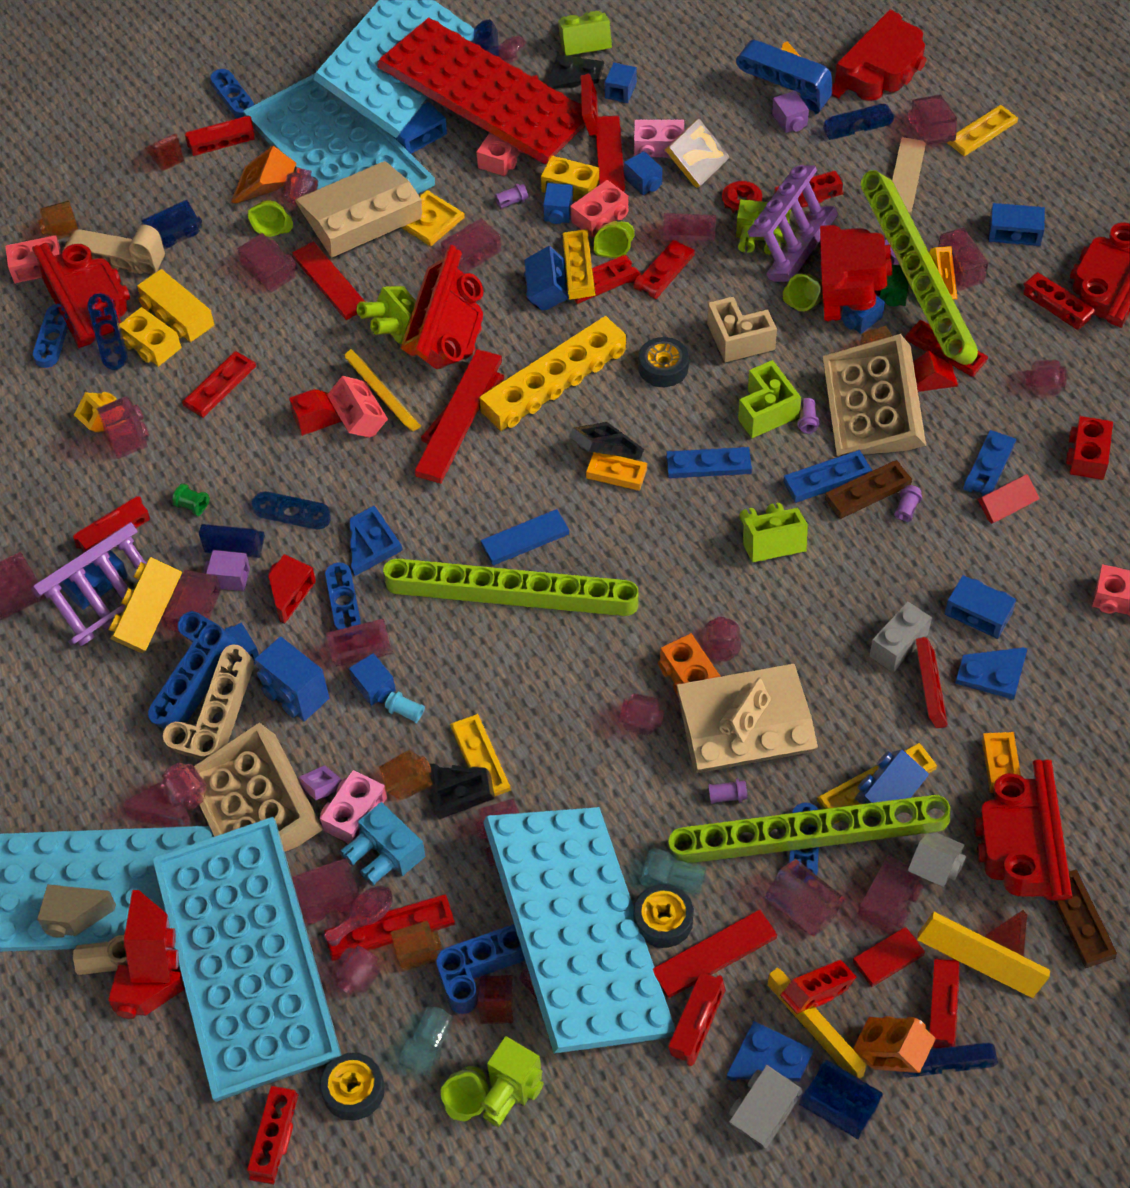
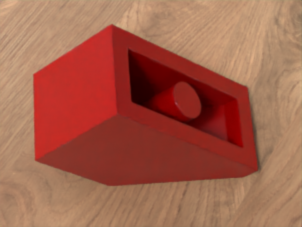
(313, 411)
(290, 584)
(141, 998)

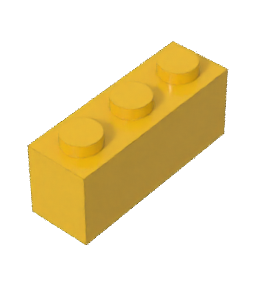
(175, 305)
(144, 604)

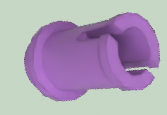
(511, 196)
(808, 421)
(909, 498)
(728, 791)

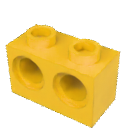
(565, 171)
(149, 337)

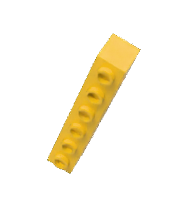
(553, 373)

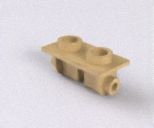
(750, 704)

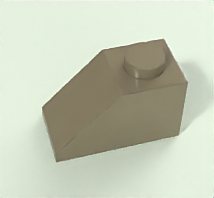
(73, 909)

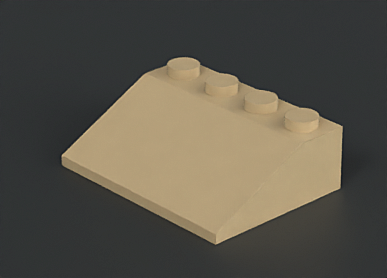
(361, 207)
(874, 398)
(779, 732)
(255, 782)

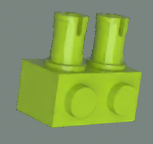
(584, 33)
(747, 213)
(389, 312)
(774, 533)
(514, 1079)

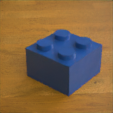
(291, 679)

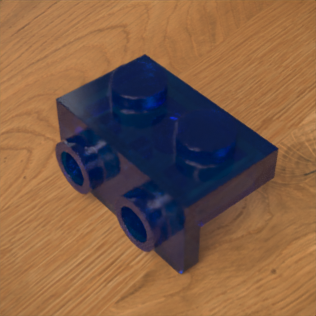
(175, 223)
(232, 539)
(841, 1099)

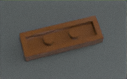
(868, 489)
(1085, 925)

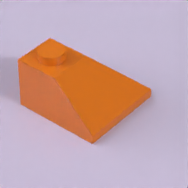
(263, 175)

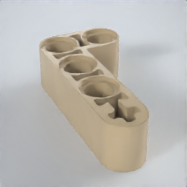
(136, 255)
(215, 702)

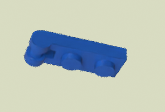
(990, 463)

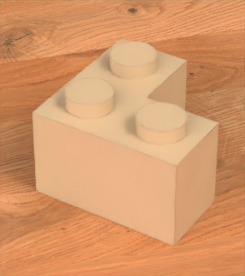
(738, 334)

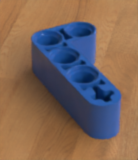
(788, 70)
(171, 702)
(471, 968)

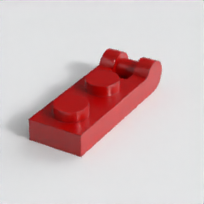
(664, 269)
(607, 275)

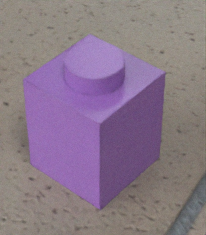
(790, 112)
(230, 568)

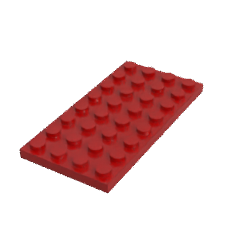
(484, 90)

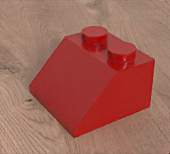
(149, 942)

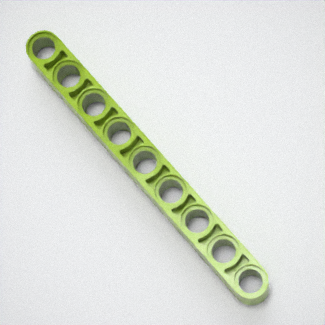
(892, 212)
(500, 579)
(824, 836)

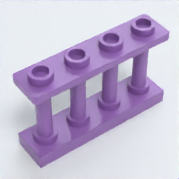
(807, 236)
(75, 572)

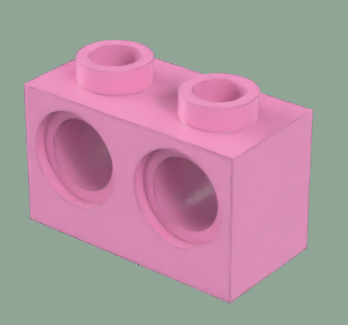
(656, 136)
(348, 806)

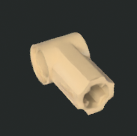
(99, 956)

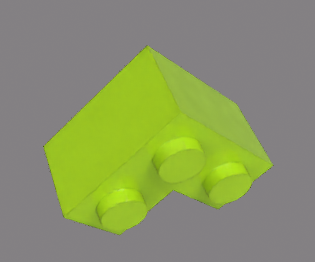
(770, 401)

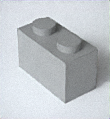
(899, 636)
(937, 858)
(764, 1106)

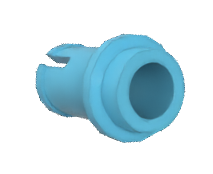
(404, 706)

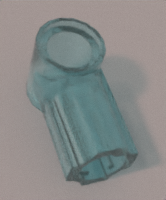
(662, 868)
(425, 1047)

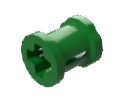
(190, 499)

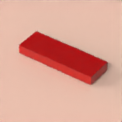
(589, 104)
(924, 338)
(219, 384)
(931, 683)

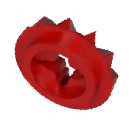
(742, 188)

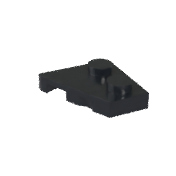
(569, 69)
(606, 440)
(459, 788)

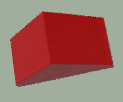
(933, 373)

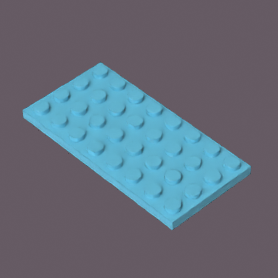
(353, 69)
(330, 136)
(81, 859)
(578, 929)
(246, 959)

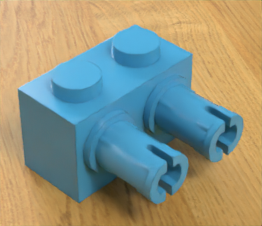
(391, 838)

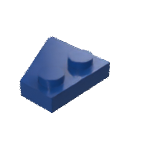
(371, 540)
(993, 671)
(767, 1047)

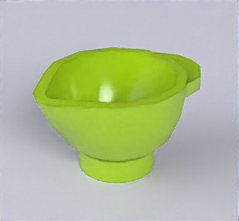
(270, 218)
(613, 239)
(803, 292)
(464, 1093)

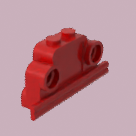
(881, 59)
(852, 268)
(1104, 275)
(73, 280)
(445, 314)
(1025, 835)

